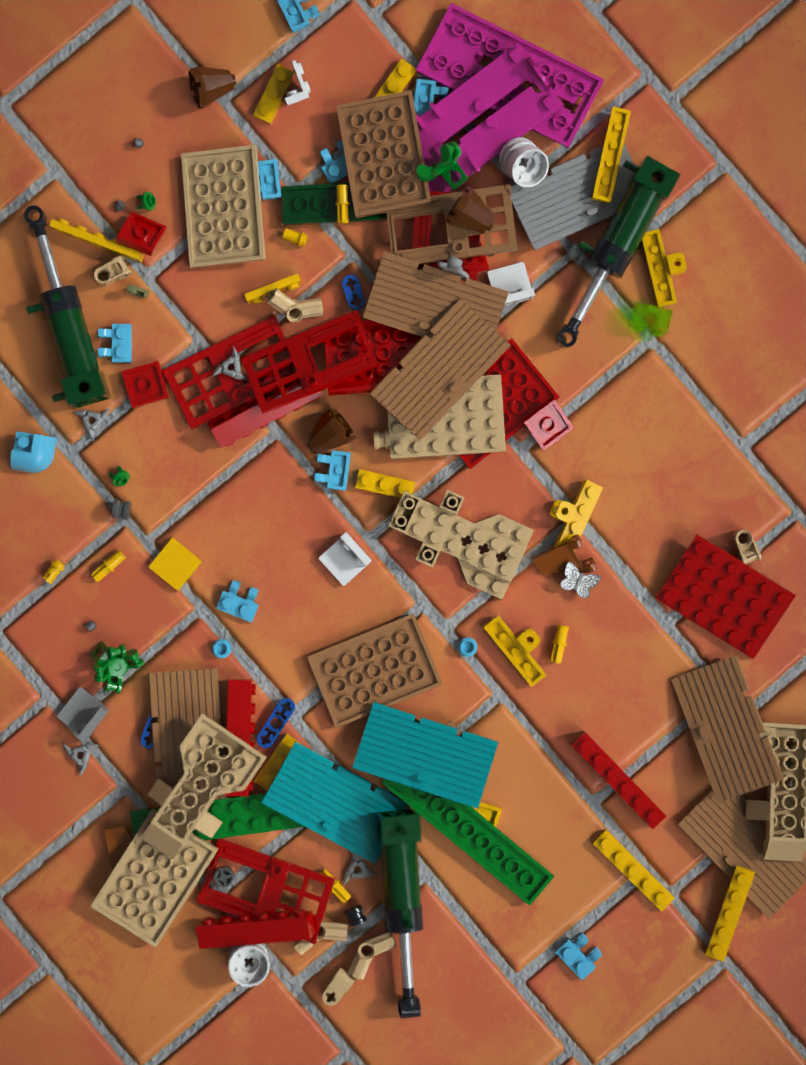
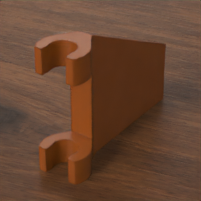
(555, 560)
(117, 842)

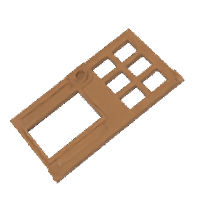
(457, 237)

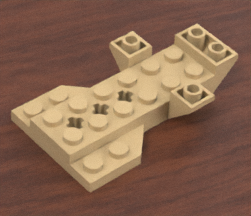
(442, 530)
(186, 805)
(784, 806)

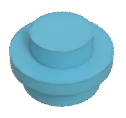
(467, 647)
(221, 648)

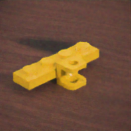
(662, 267)
(577, 514)
(517, 649)

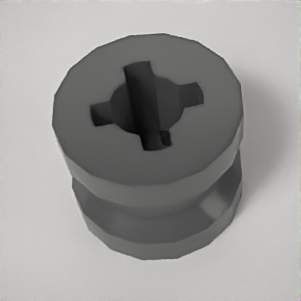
(576, 254)
(121, 509)
(220, 878)

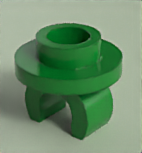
(148, 201)
(120, 478)

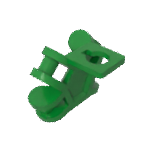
(449, 156)
(115, 665)

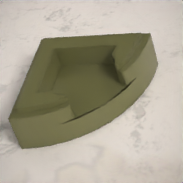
(137, 291)

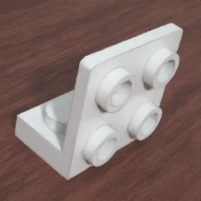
(294, 95)
(514, 280)
(345, 559)

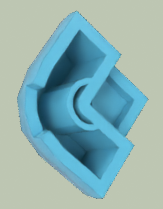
(32, 452)

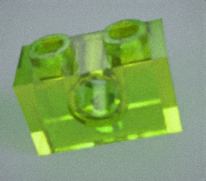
(661, 316)

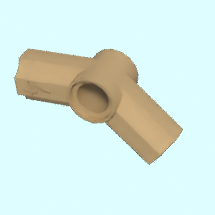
(304, 308)
(331, 931)
(362, 960)

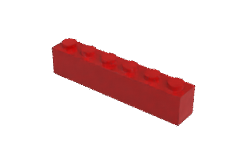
(248, 416)
(240, 718)
(618, 779)
(255, 929)

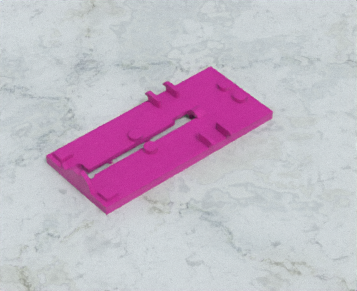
(463, 41)
(476, 97)

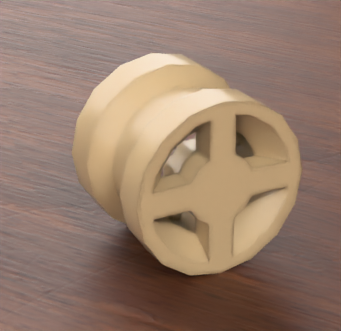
(381, 439)

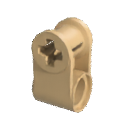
(113, 271)
(746, 548)
(339, 985)

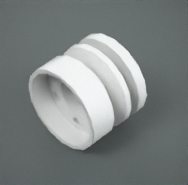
(523, 162)
(248, 973)

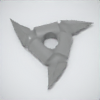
(234, 373)
(90, 428)
(86, 751)
(350, 873)

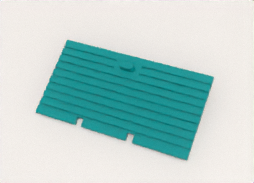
(425, 755)
(330, 801)

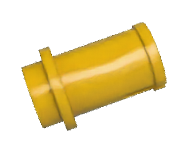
(295, 237)
(53, 571)

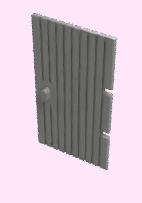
(563, 200)

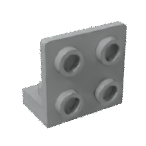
(83, 713)

